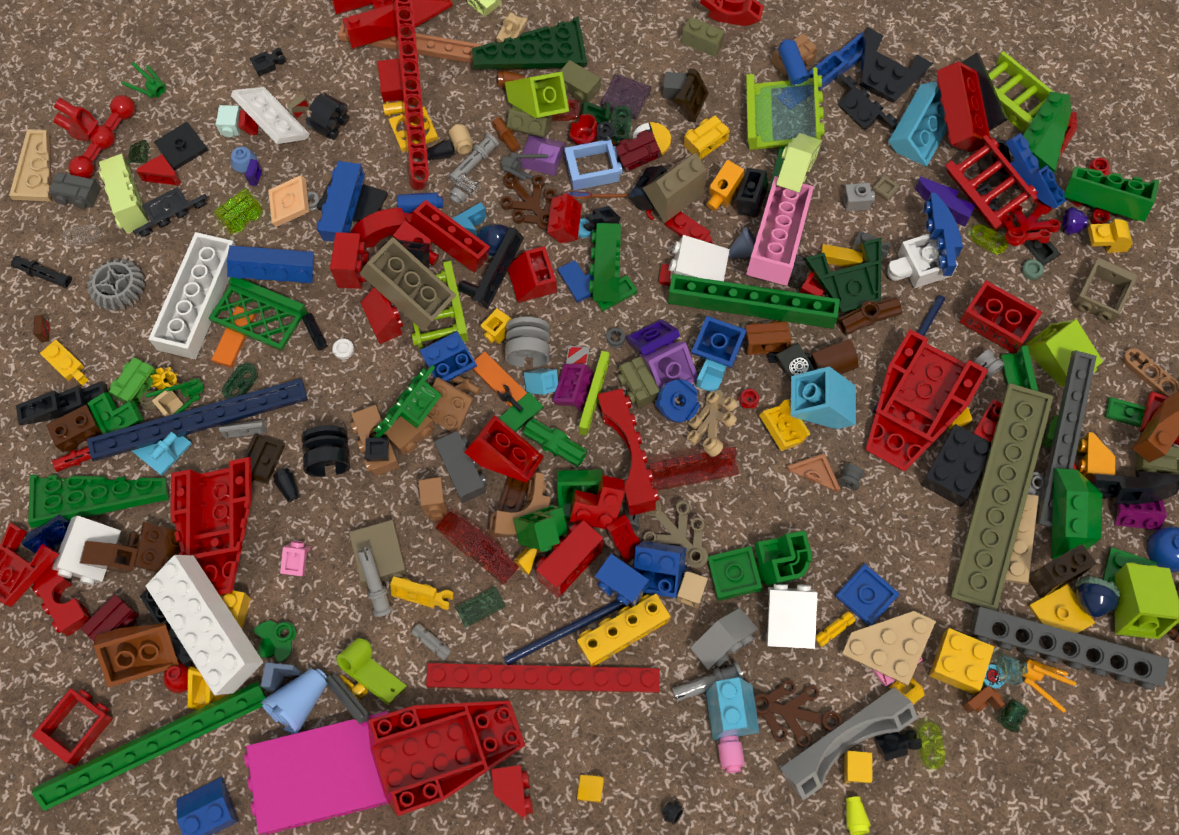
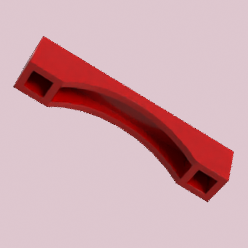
(638, 490)

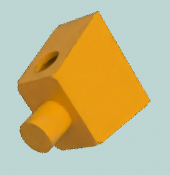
(730, 174)

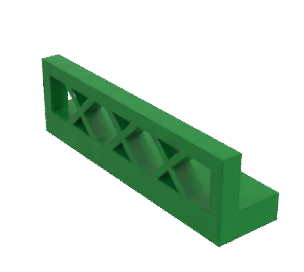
(1019, 369)

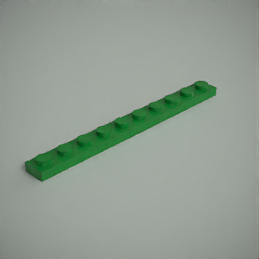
(149, 746)

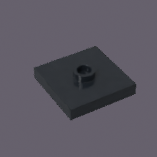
(181, 145)

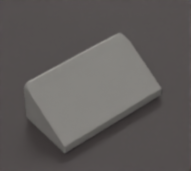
(244, 428)

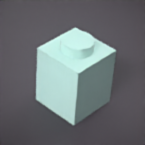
(228, 120)

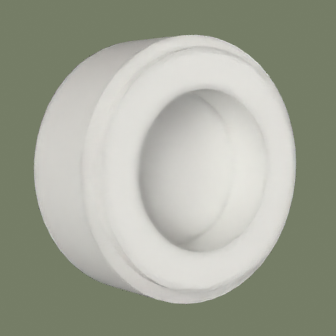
(343, 349)

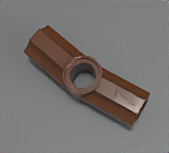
(858, 318)

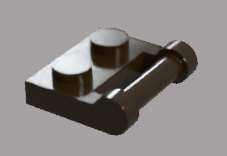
(697, 95)

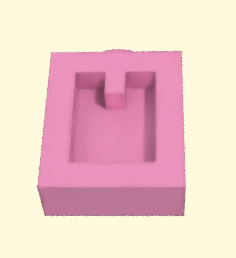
(294, 558)

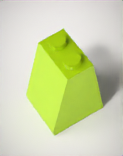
(539, 94)
(1054, 347)
(1146, 601)

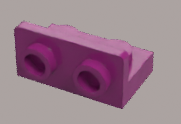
(574, 386)
(1141, 515)

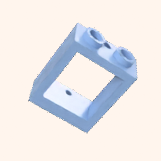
(594, 178)

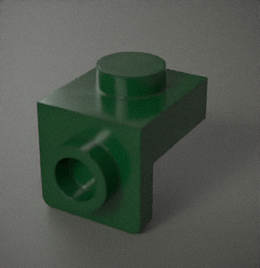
(601, 114)

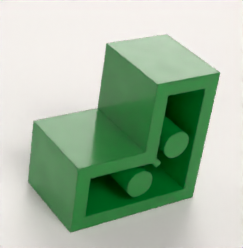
(541, 528)

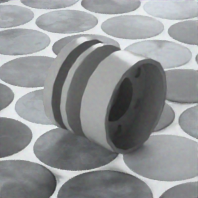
(527, 339)

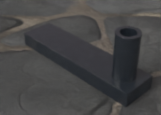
(496, 272)

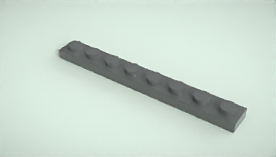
(1067, 427)

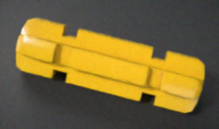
(834, 629)

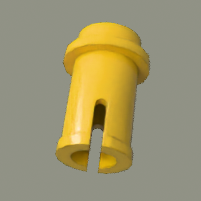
(392, 108)

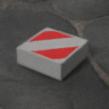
(577, 355)

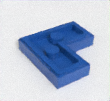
(576, 280)

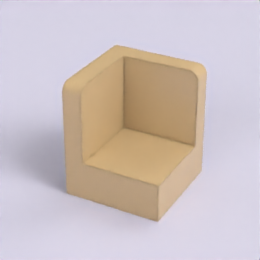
(168, 403)
(692, 589)

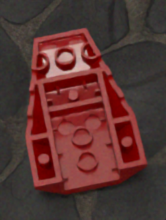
(919, 400)
(212, 518)

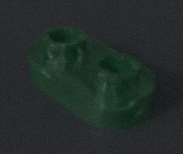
(621, 125)
(238, 382)

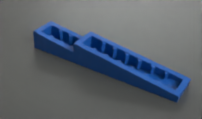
(840, 61)

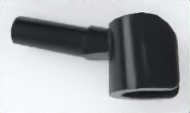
(508, 397)

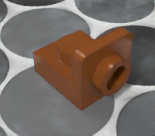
(978, 701)

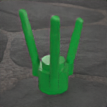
(153, 86)
(188, 389)

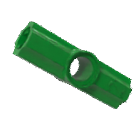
(555, 442)

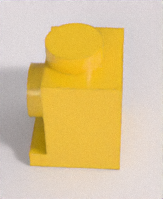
(495, 326)

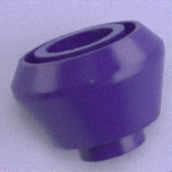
(1074, 221)

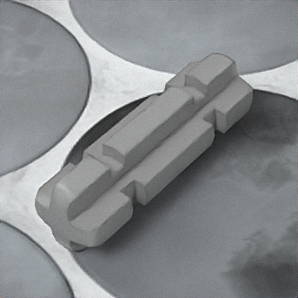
(431, 642)

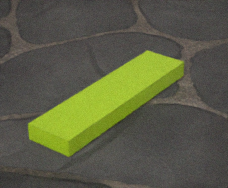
(595, 389)

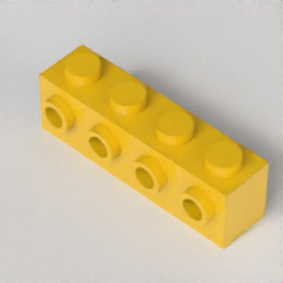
(623, 630)

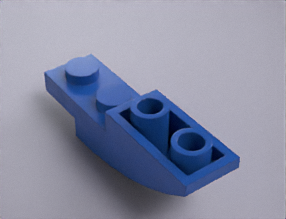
(1040, 178)
(945, 230)

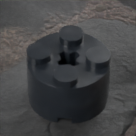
(327, 116)

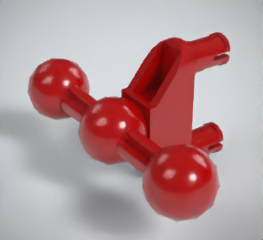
(85, 127)

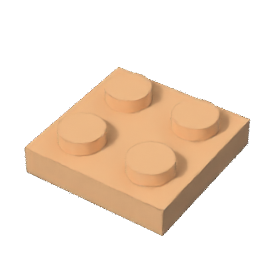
(288, 201)

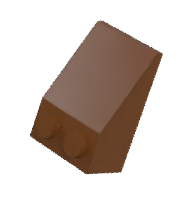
(134, 652)

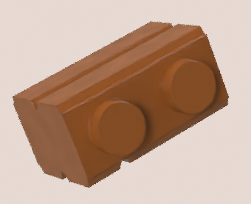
(767, 337)

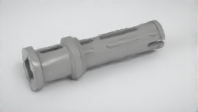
(479, 153)
(377, 591)
(703, 684)

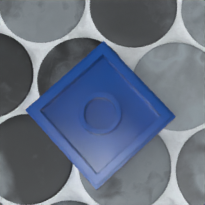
(867, 595)

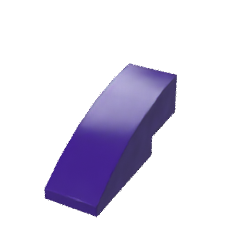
(959, 208)

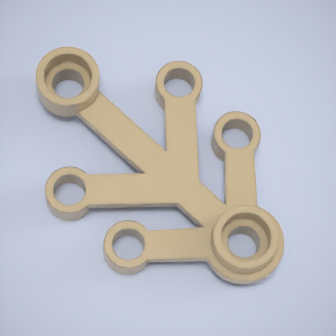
(714, 401)

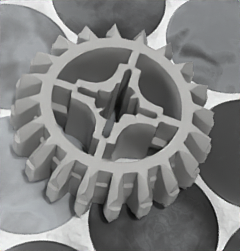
(126, 286)

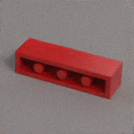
(450, 236)

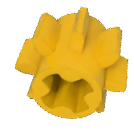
(167, 374)

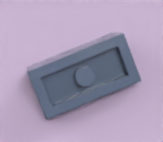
(275, 674)

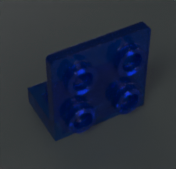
(48, 534)

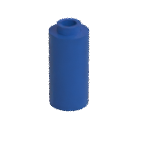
(793, 62)
(410, 202)

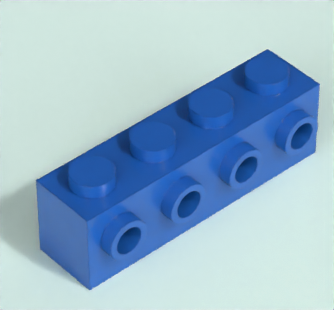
(341, 200)
(270, 264)

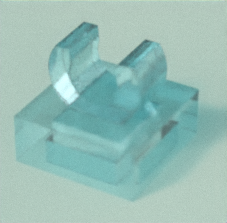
(1010, 670)

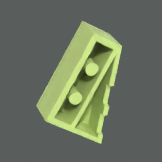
(798, 160)

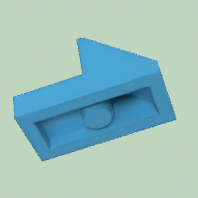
(472, 216)

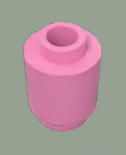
(731, 754)

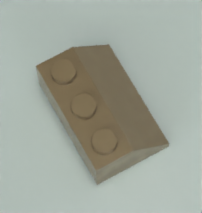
(677, 187)

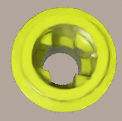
(856, 817)

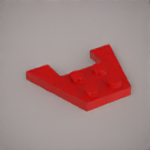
(17, 572)

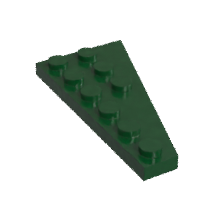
(535, 49)

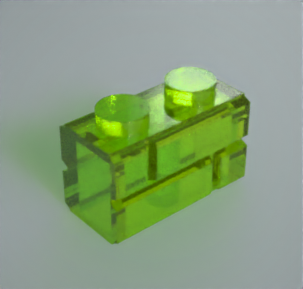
(238, 211)

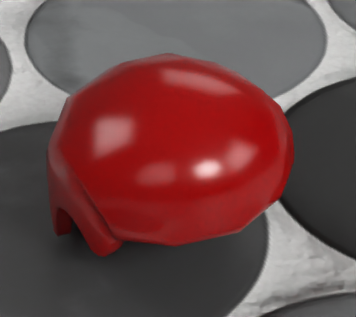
(584, 130)

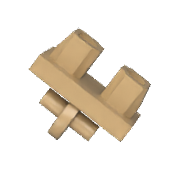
(512, 27)

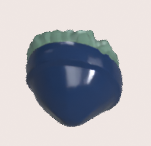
(493, 236)
(1096, 595)

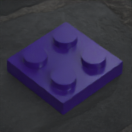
(652, 337)

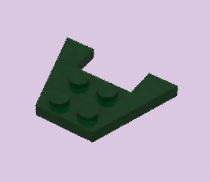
(853, 284)

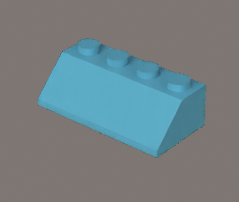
(921, 125)

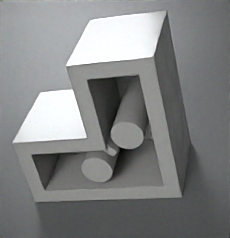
(724, 637)

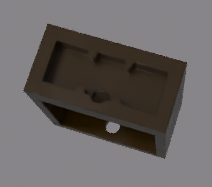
(1062, 571)

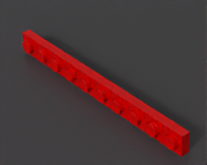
(543, 678)

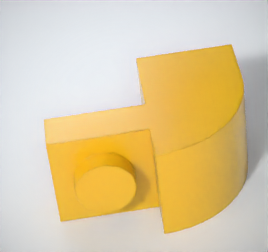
(1113, 236)

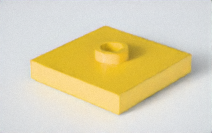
(1062, 611)

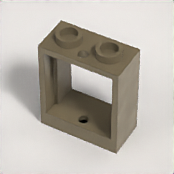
(1113, 275)

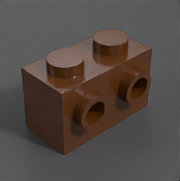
(73, 429)

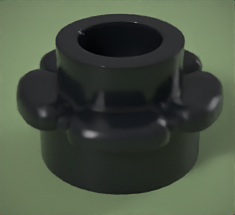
(605, 126)
(672, 812)

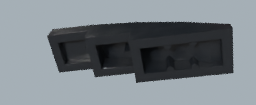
(55, 404)

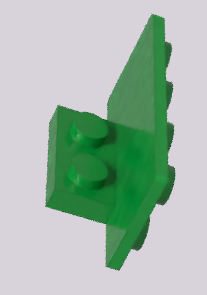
(412, 404)

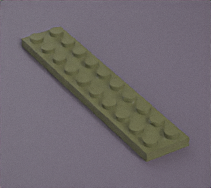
(1001, 497)

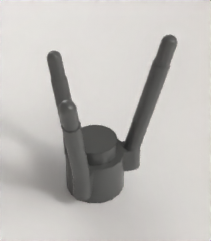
(513, 165)

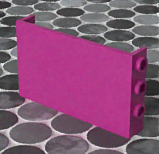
(313, 776)

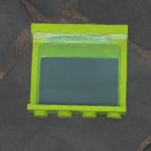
(783, 111)

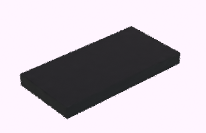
(993, 107)

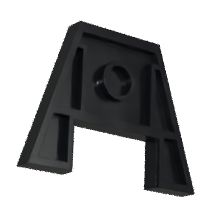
(885, 75)

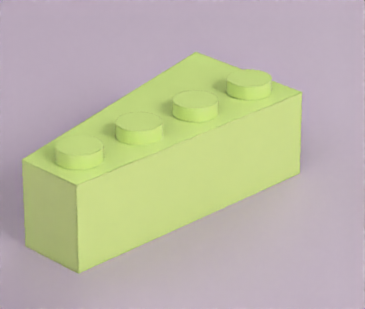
(122, 193)

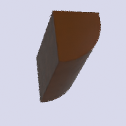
(840, 357)

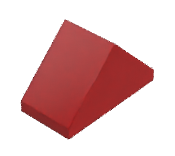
(158, 171)

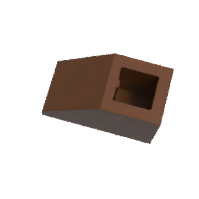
(108, 556)

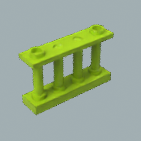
(1034, 86)
(454, 311)

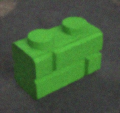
(133, 381)

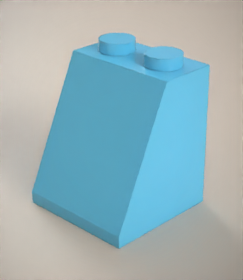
(823, 398)
(732, 708)

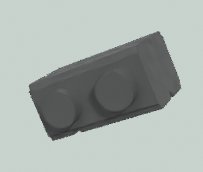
(74, 190)

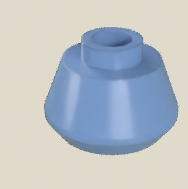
(240, 159)

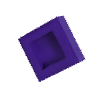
(253, 172)

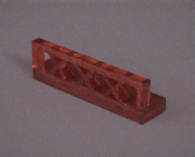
(688, 471)

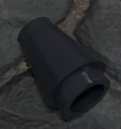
(441, 150)
(286, 484)

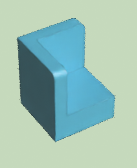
(711, 376)
(541, 381)

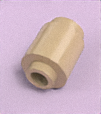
(461, 139)

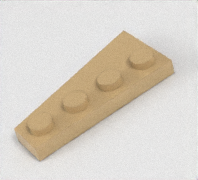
(1022, 552)

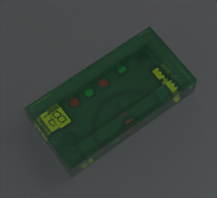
(480, 607)

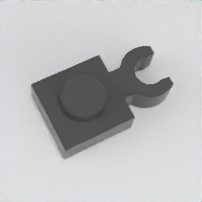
(862, 237)

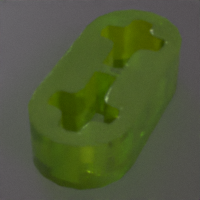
(988, 239)
(937, 745)

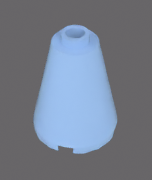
(296, 700)

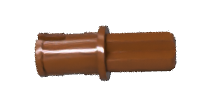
(505, 134)

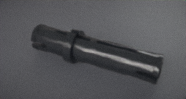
(40, 271)

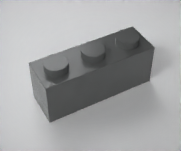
(461, 467)

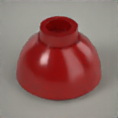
(176, 678)

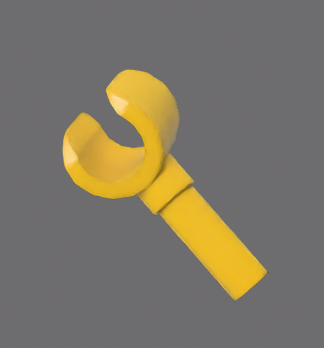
(357, 689)

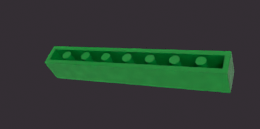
(753, 301)

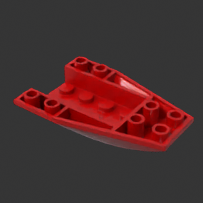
(439, 749)

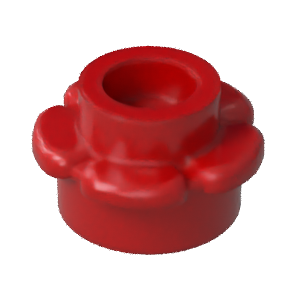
(749, 393)

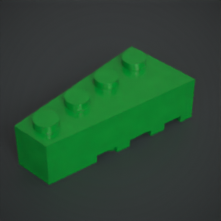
(1112, 192)

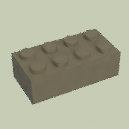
(407, 283)

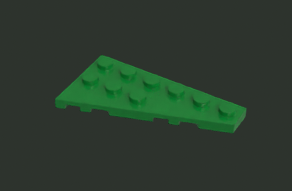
(89, 496)

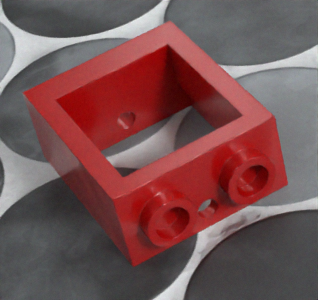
(44, 731)

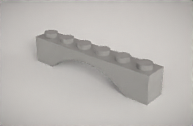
(885, 715)

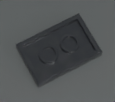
(369, 201)

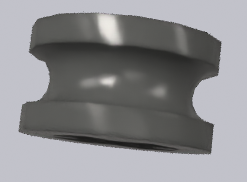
(617, 331)

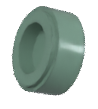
(1032, 269)

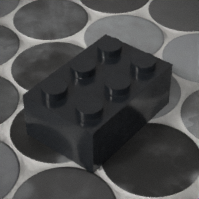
(957, 465)

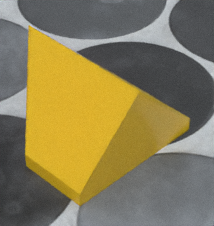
(198, 691)

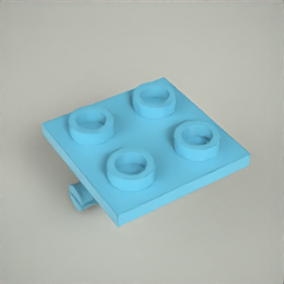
(164, 453)

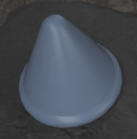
(743, 245)

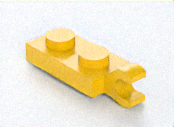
(64, 362)
(420, 594)

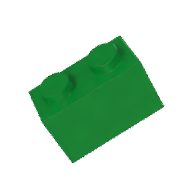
(573, 480)

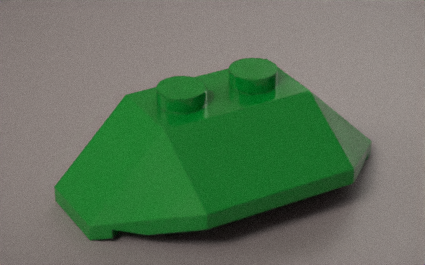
(1075, 512)

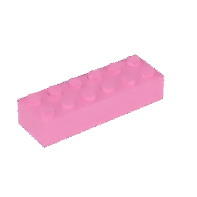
(780, 233)

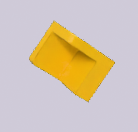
(857, 767)

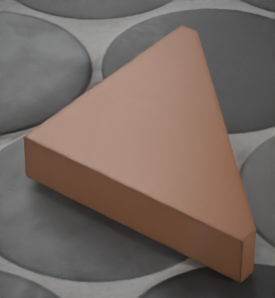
(816, 470)

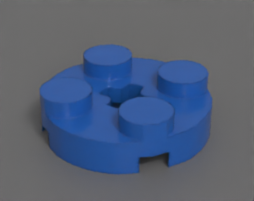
(667, 405)

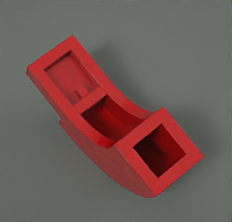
(734, 11)
(380, 225)

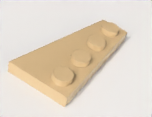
(32, 173)

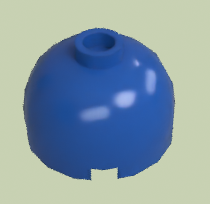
(1164, 548)

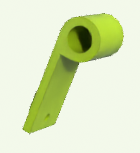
(358, 664)

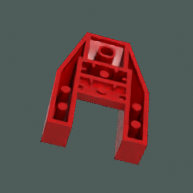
(379, 23)

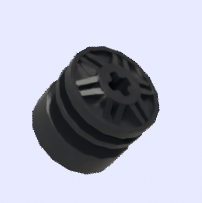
(325, 447)

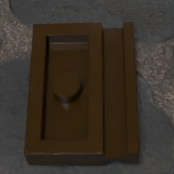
(264, 457)

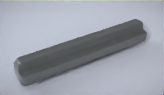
(349, 700)

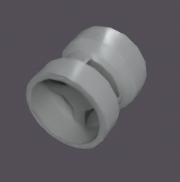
(990, 362)

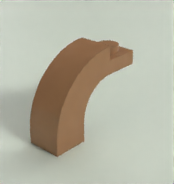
(502, 522)

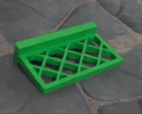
(263, 297)

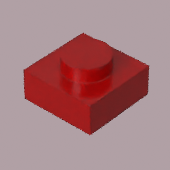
(247, 124)

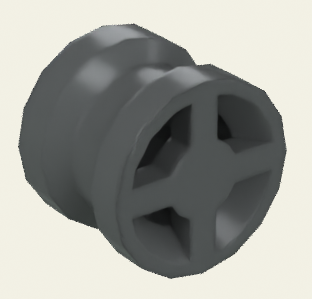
(851, 476)

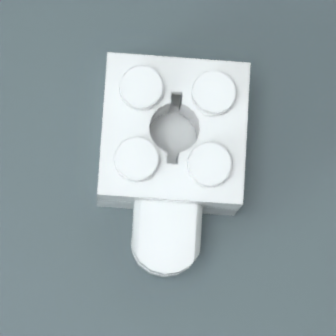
(914, 262)

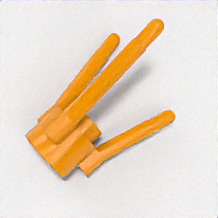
(1036, 672)

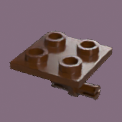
(154, 547)

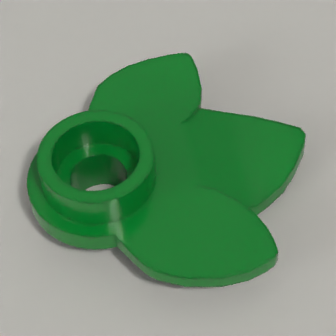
(273, 642)

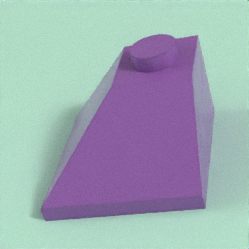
(542, 145)
(671, 363)

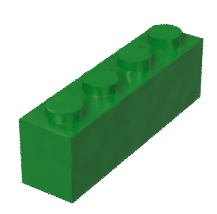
(1048, 129)
(607, 262)

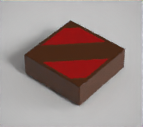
(41, 328)

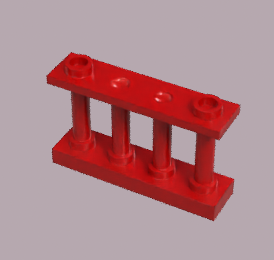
(981, 202)

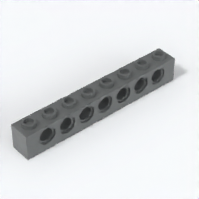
(1153, 666)

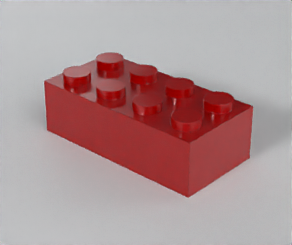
(963, 106)

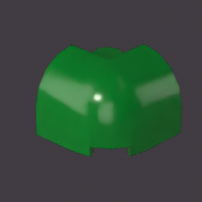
(783, 558)

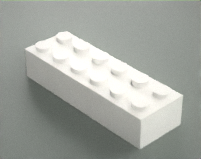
(192, 297)
(204, 624)

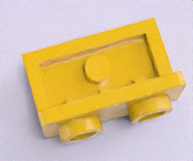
(784, 428)

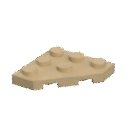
(891, 645)

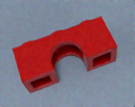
(66, 616)

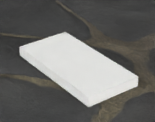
(270, 115)

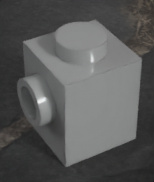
(858, 197)

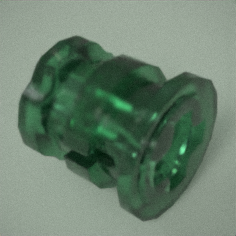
(1013, 716)

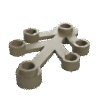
(679, 535)

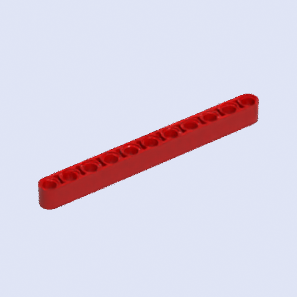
(408, 96)

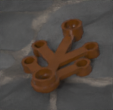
(530, 203)
(791, 713)

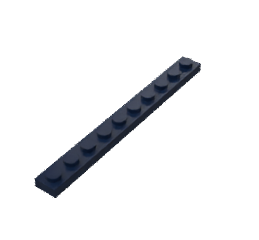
(197, 419)

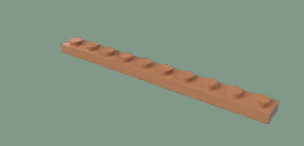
(430, 46)

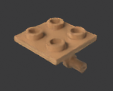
(454, 403)

